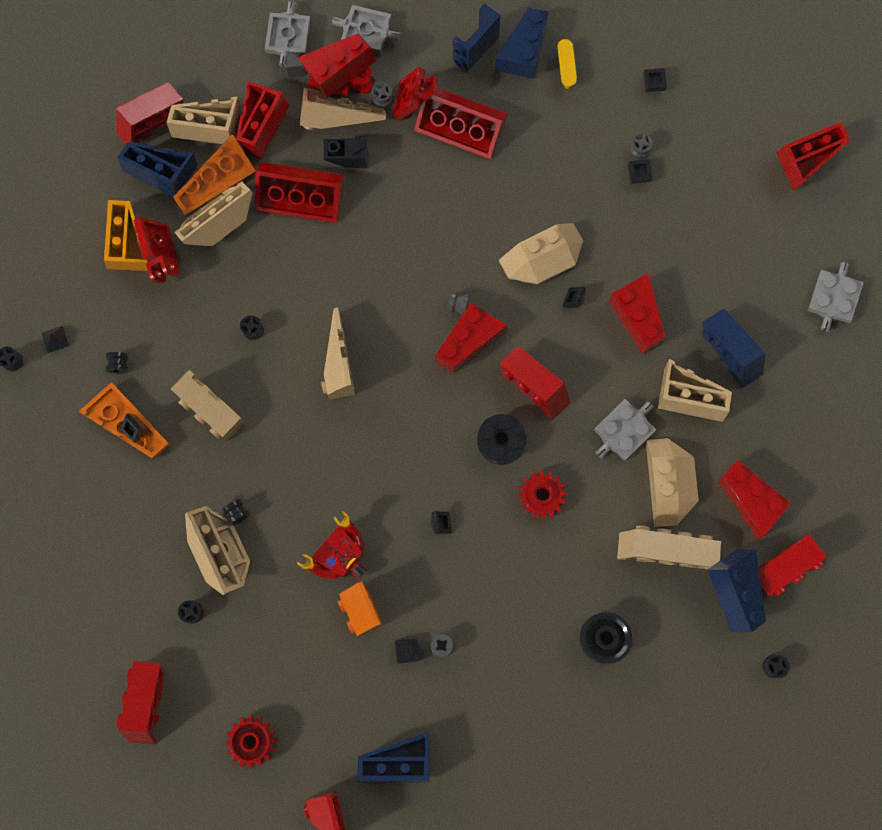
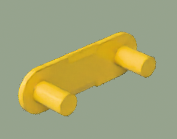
(567, 63)

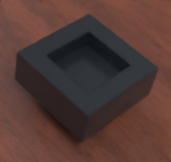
(654, 80)
(640, 171)
(407, 650)

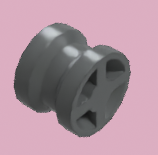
(382, 89)
(642, 140)
(458, 302)
(441, 647)

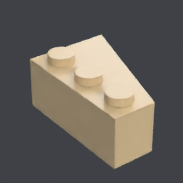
(206, 121)
(207, 406)

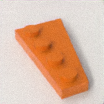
(216, 175)
(109, 411)

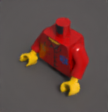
(338, 553)

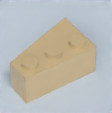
(692, 395)

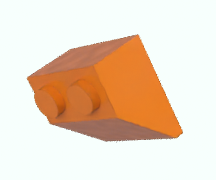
(360, 609)

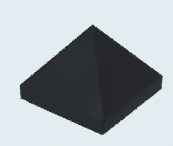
(574, 297)
(55, 339)
(441, 522)

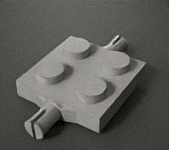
(370, 24)
(287, 33)
(835, 296)
(624, 429)

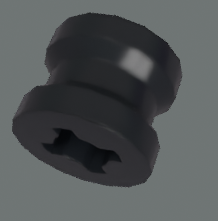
(248, 324)
(6, 355)
(116, 362)
(235, 512)
(187, 609)
(781, 667)

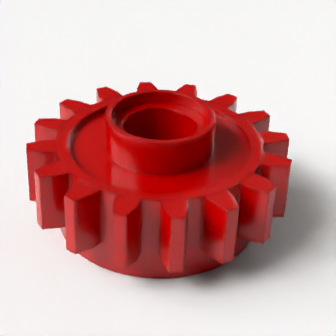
(548, 485)
(238, 743)

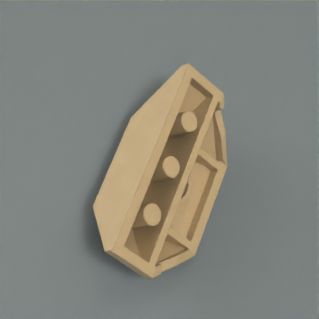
(216, 217)
(543, 255)
(671, 481)
(217, 549)

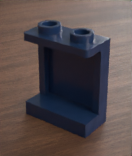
(469, 52)

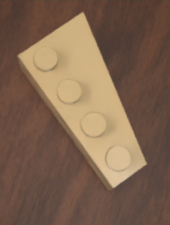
(669, 547)

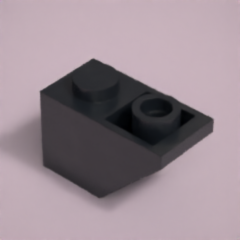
(346, 152)

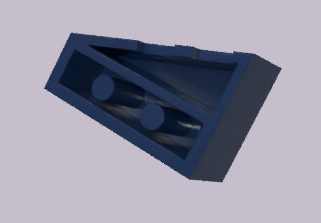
(524, 45)
(157, 167)
(734, 347)
(739, 590)
(397, 763)

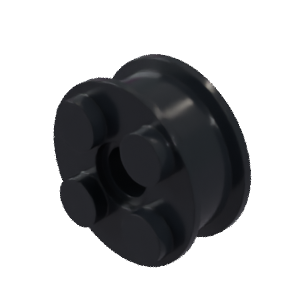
(504, 425)
(620, 634)

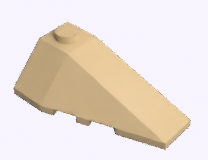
(325, 112)
(337, 369)

